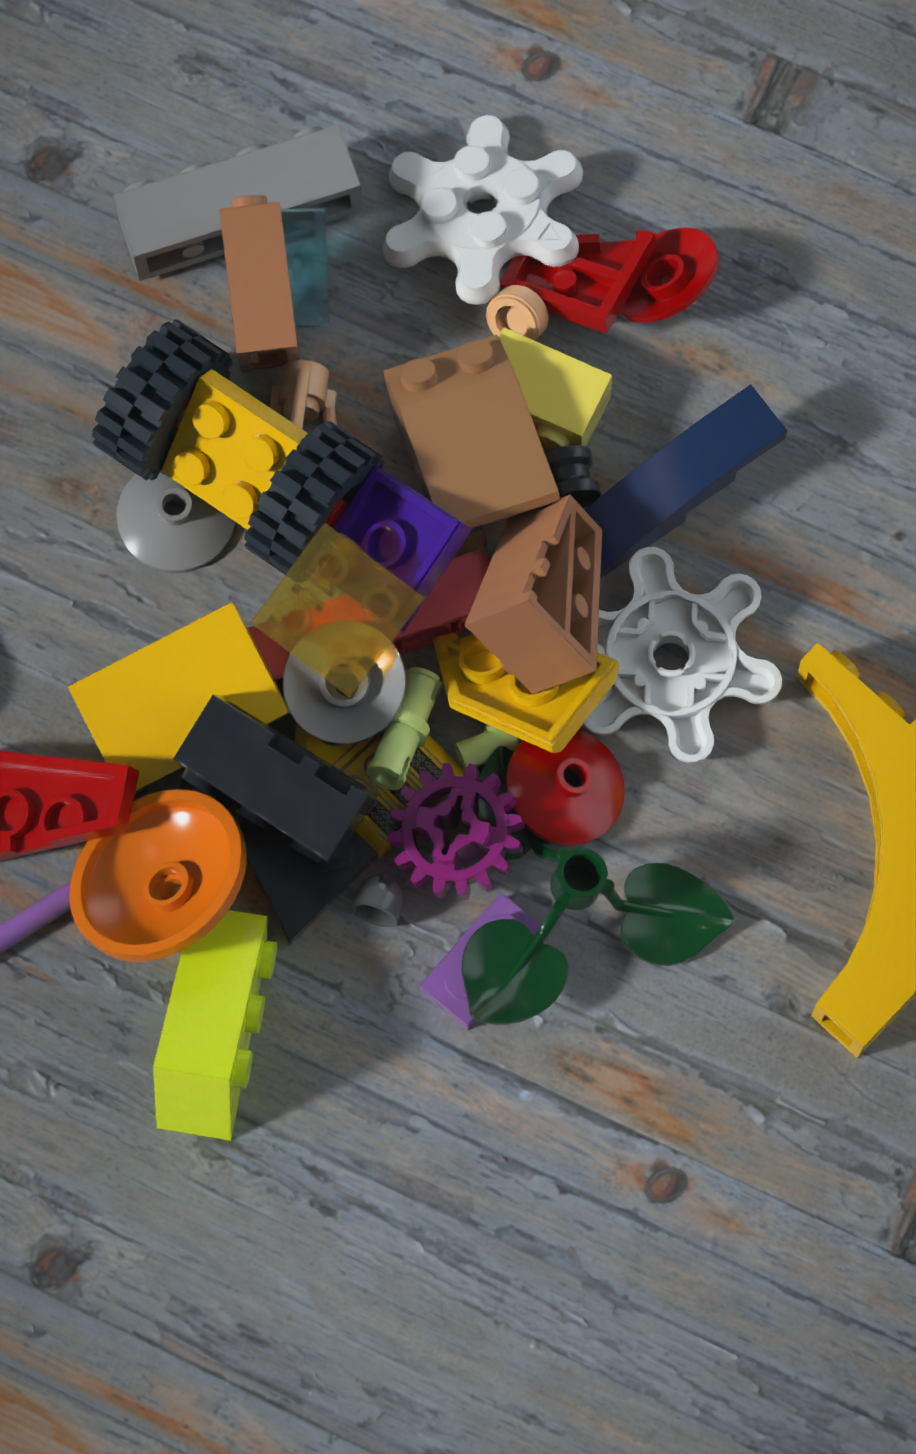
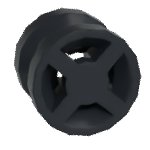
(572, 475)

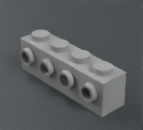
(178, 217)

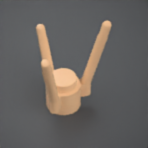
(304, 393)

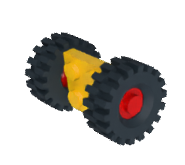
(188, 421)

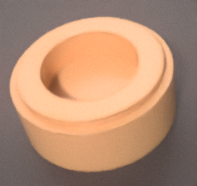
(518, 311)

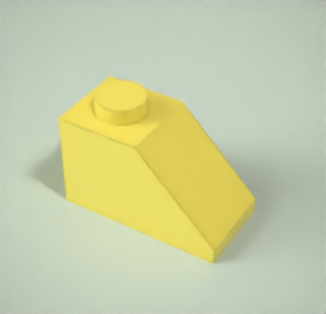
(559, 391)

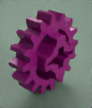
(461, 805)

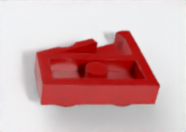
(590, 286)

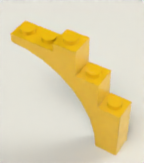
(882, 967)

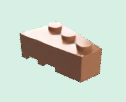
(543, 596)

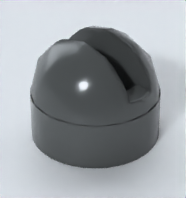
(378, 902)

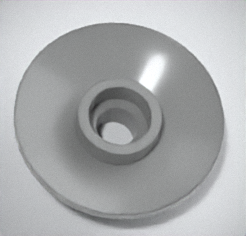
(165, 540)
(341, 718)

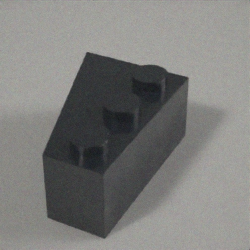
(274, 780)

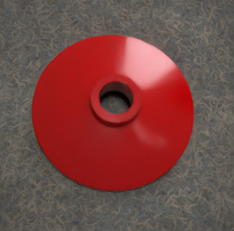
(674, 275)
(555, 808)

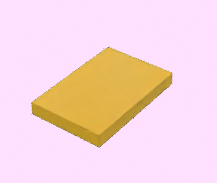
(154, 696)

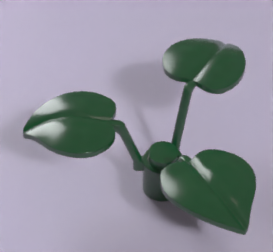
(518, 976)

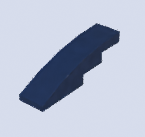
(683, 475)

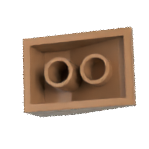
(471, 433)

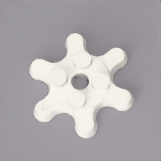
(489, 239)
(706, 631)

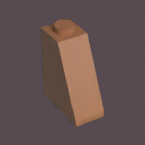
(259, 283)

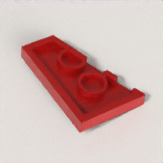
(61, 801)

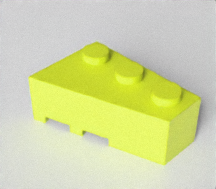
(209, 1027)

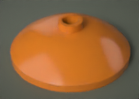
(160, 880)

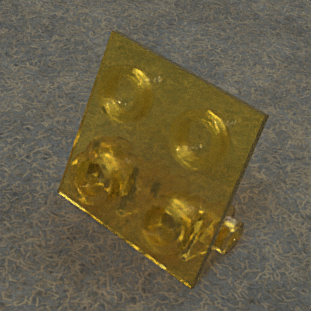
(337, 609)

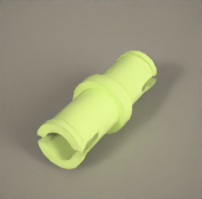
(406, 730)

